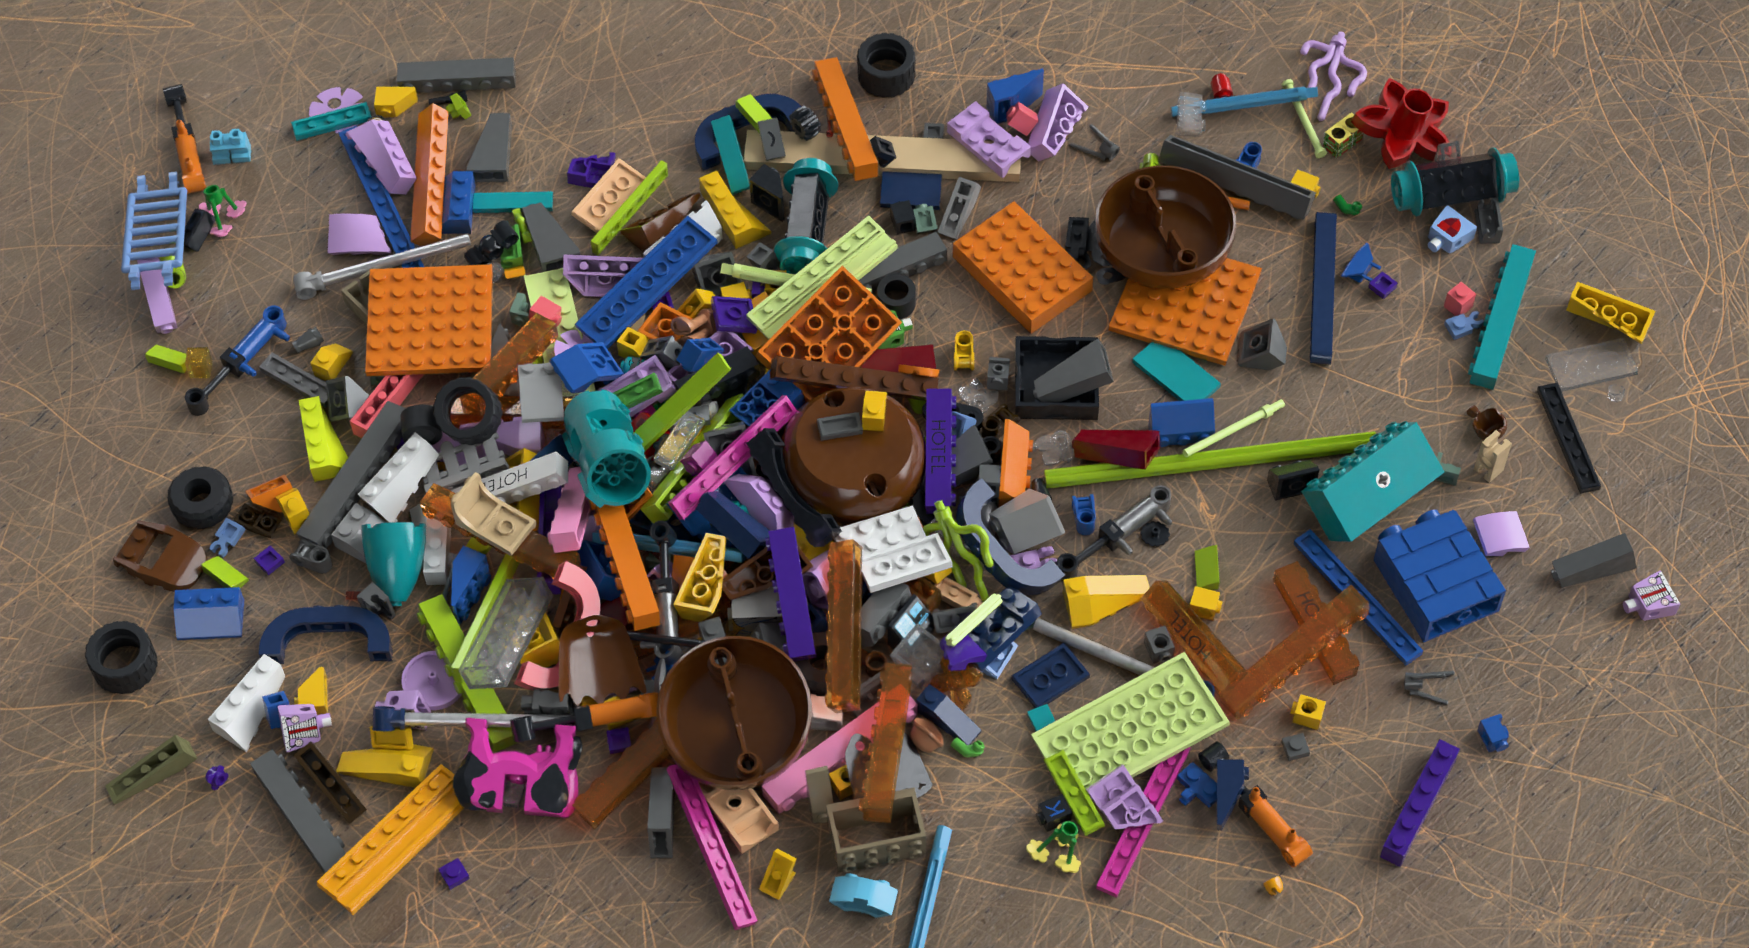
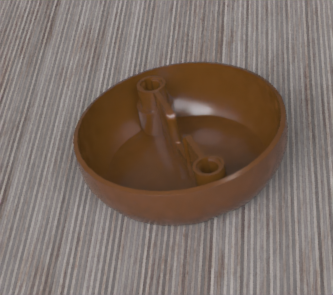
(1165, 226)
(855, 473)
(734, 712)

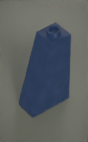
(733, 523)

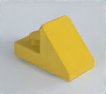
(778, 874)

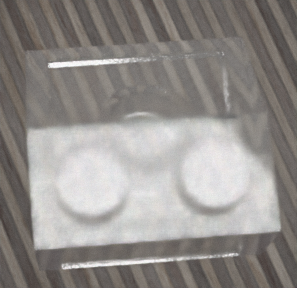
(1190, 114)
(920, 651)

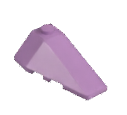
(517, 435)

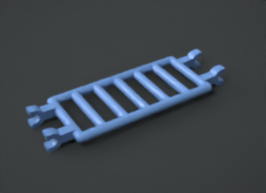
(127, 256)

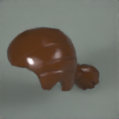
(1487, 422)

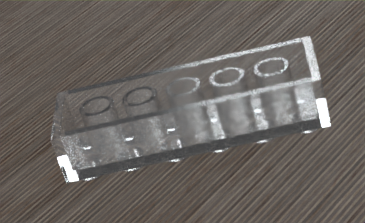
(506, 633)

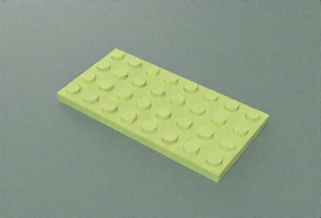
(1136, 723)

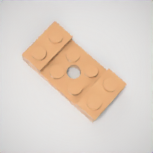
(748, 822)

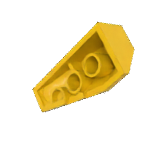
(1096, 597)
(388, 765)

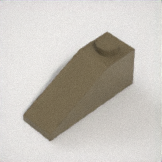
(818, 793)

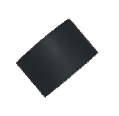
(902, 307)
(420, 420)

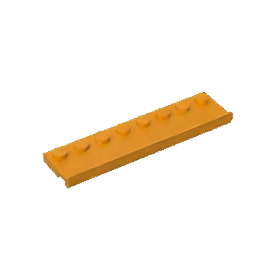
(393, 842)

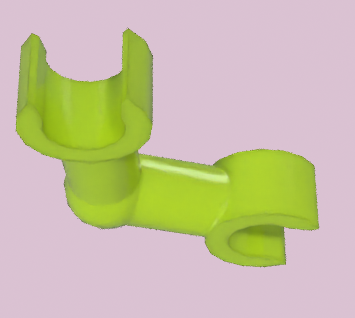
(520, 220)

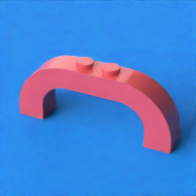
(587, 602)

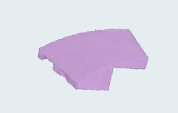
(356, 235)
(1122, 800)

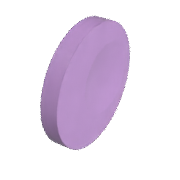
(429, 676)

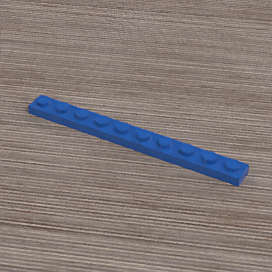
(380, 201)

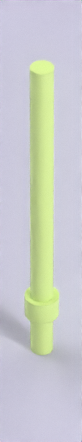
(1264, 412)

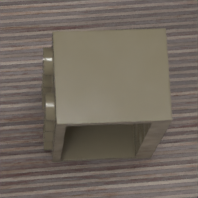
(869, 855)

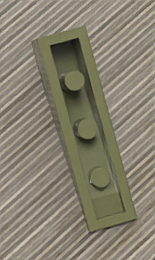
(156, 766)

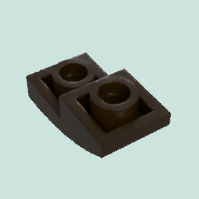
(256, 521)

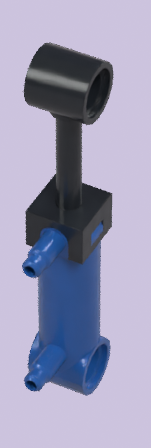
(236, 359)

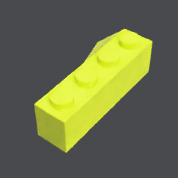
(322, 443)

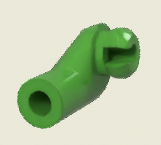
(973, 750)

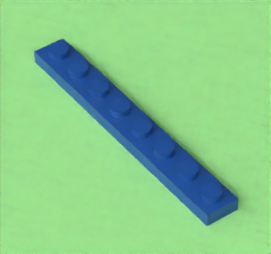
(1340, 578)

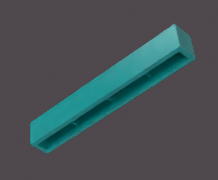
(1502, 316)

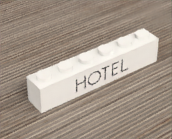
(527, 479)

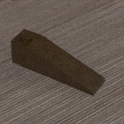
(330, 782)

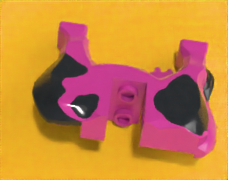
(548, 774)

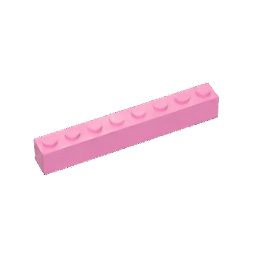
(791, 784)

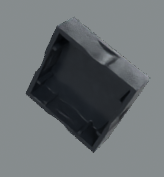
(1034, 358)

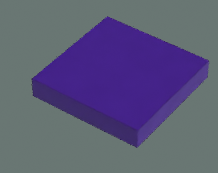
(731, 314)

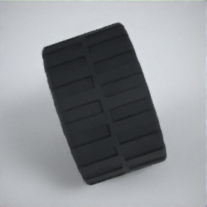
(886, 47)
(446, 399)
(112, 637)

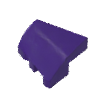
(589, 170)
(963, 653)

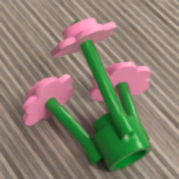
(213, 198)

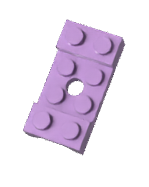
(974, 127)
(650, 366)

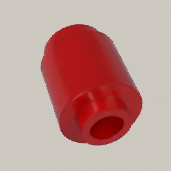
(1221, 86)

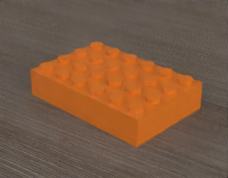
(1022, 267)
(835, 326)

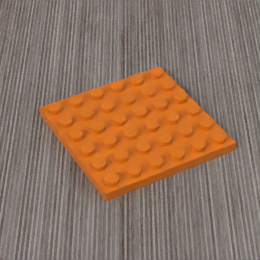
(1192, 318)
(429, 320)

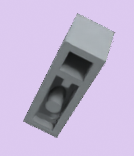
(959, 207)

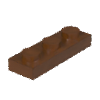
(564, 612)

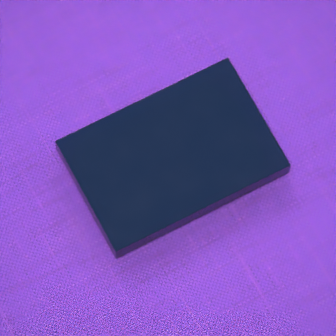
(915, 187)
(1050, 676)

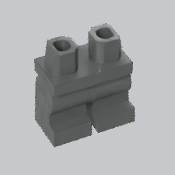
(547, 703)

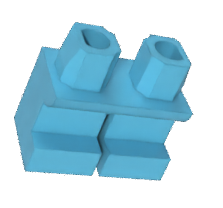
(224, 144)

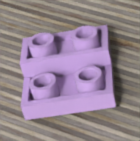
(1501, 533)

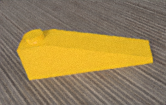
(703, 581)

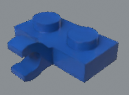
(1197, 785)

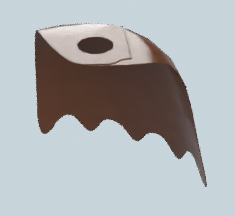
(599, 662)

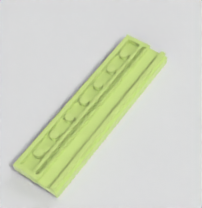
(856, 251)
(555, 288)

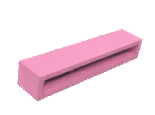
(570, 516)

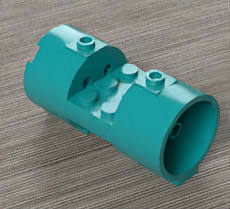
(607, 450)

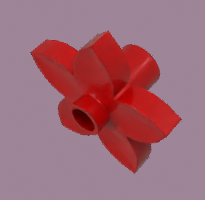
(1405, 121)

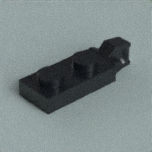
(1077, 236)

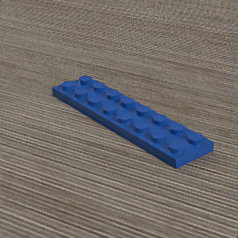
(646, 282)

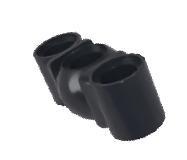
(492, 245)

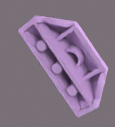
(596, 273)
(761, 500)

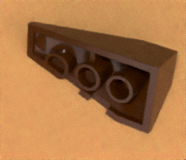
(649, 230)
(755, 575)

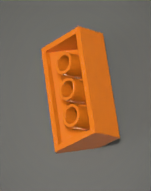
(1014, 462)

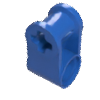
(1251, 160)
(1084, 510)

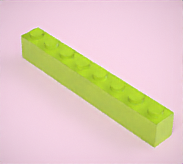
(676, 480)
(448, 638)

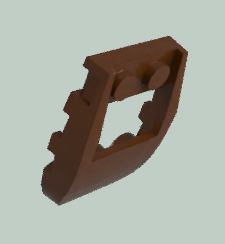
(178, 564)

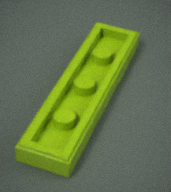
(1074, 793)

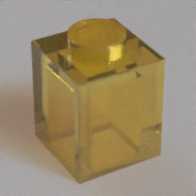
(198, 362)

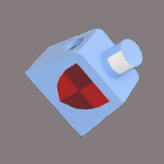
(1450, 231)

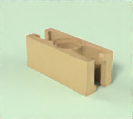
(1492, 456)

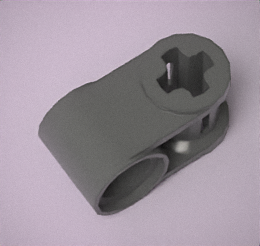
(308, 556)

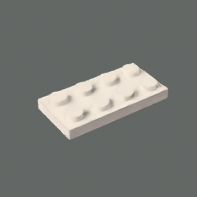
(884, 530)
(905, 562)

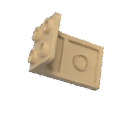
(489, 517)

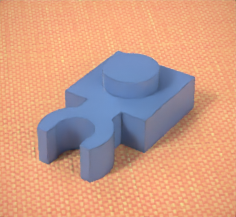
(1461, 326)
(227, 534)

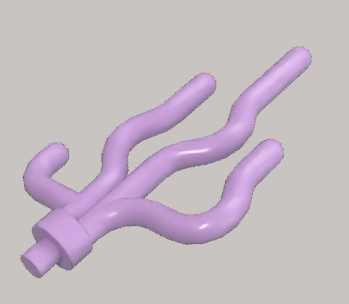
(1335, 52)

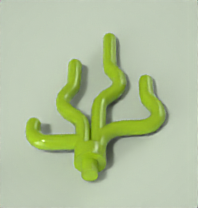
(951, 533)

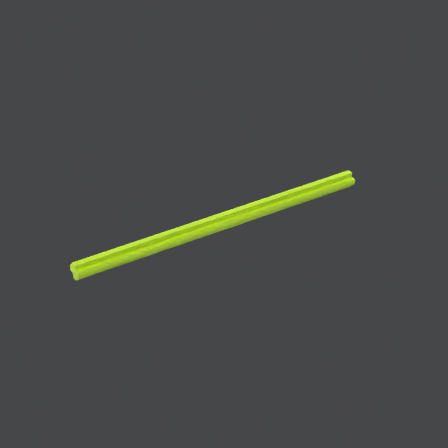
(1208, 460)

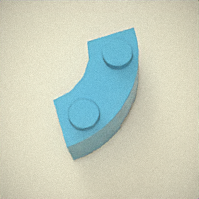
(863, 895)

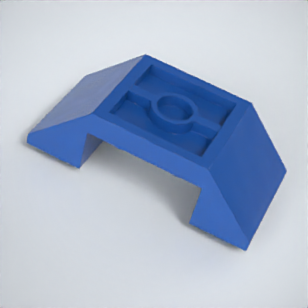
(584, 365)

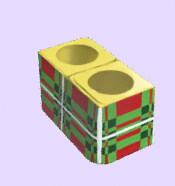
(1348, 141)

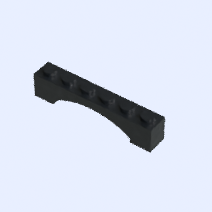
(768, 451)

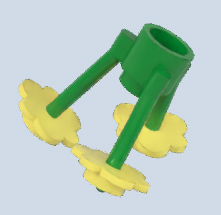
(1065, 835)

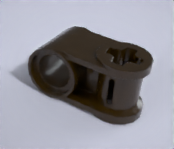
(996, 421)

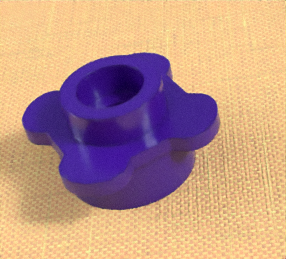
(216, 777)

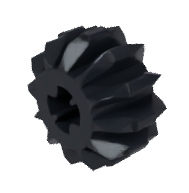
(805, 123)

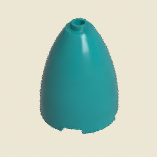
(394, 557)

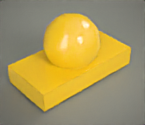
(394, 739)

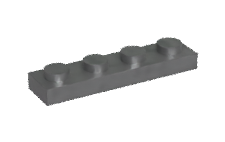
(294, 378)

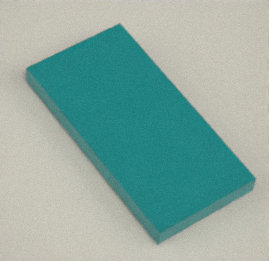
(1176, 372)

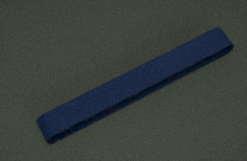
(1323, 288)

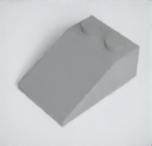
(540, 393)
(348, 533)

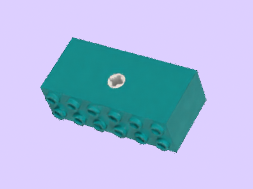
(1372, 481)

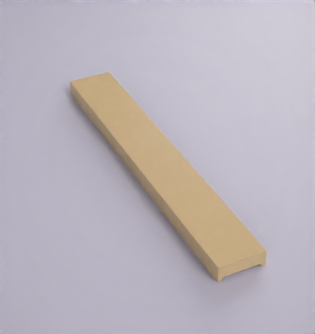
(912, 154)

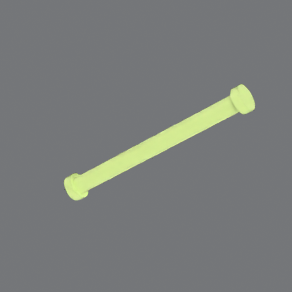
(1319, 150)

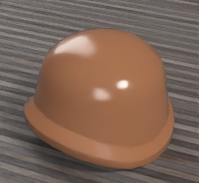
(926, 735)

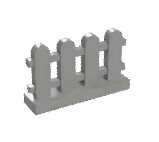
(456, 475)

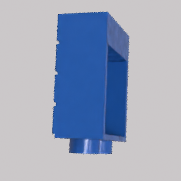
(1438, 574)

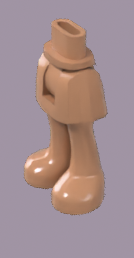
(704, 322)

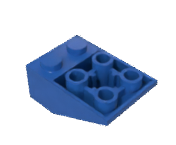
(1008, 91)
(763, 396)
(469, 577)

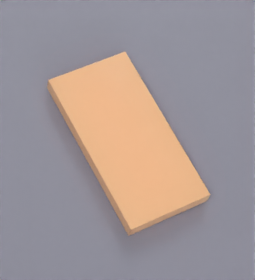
(607, 195)

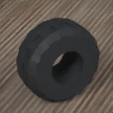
(196, 482)
(814, 677)

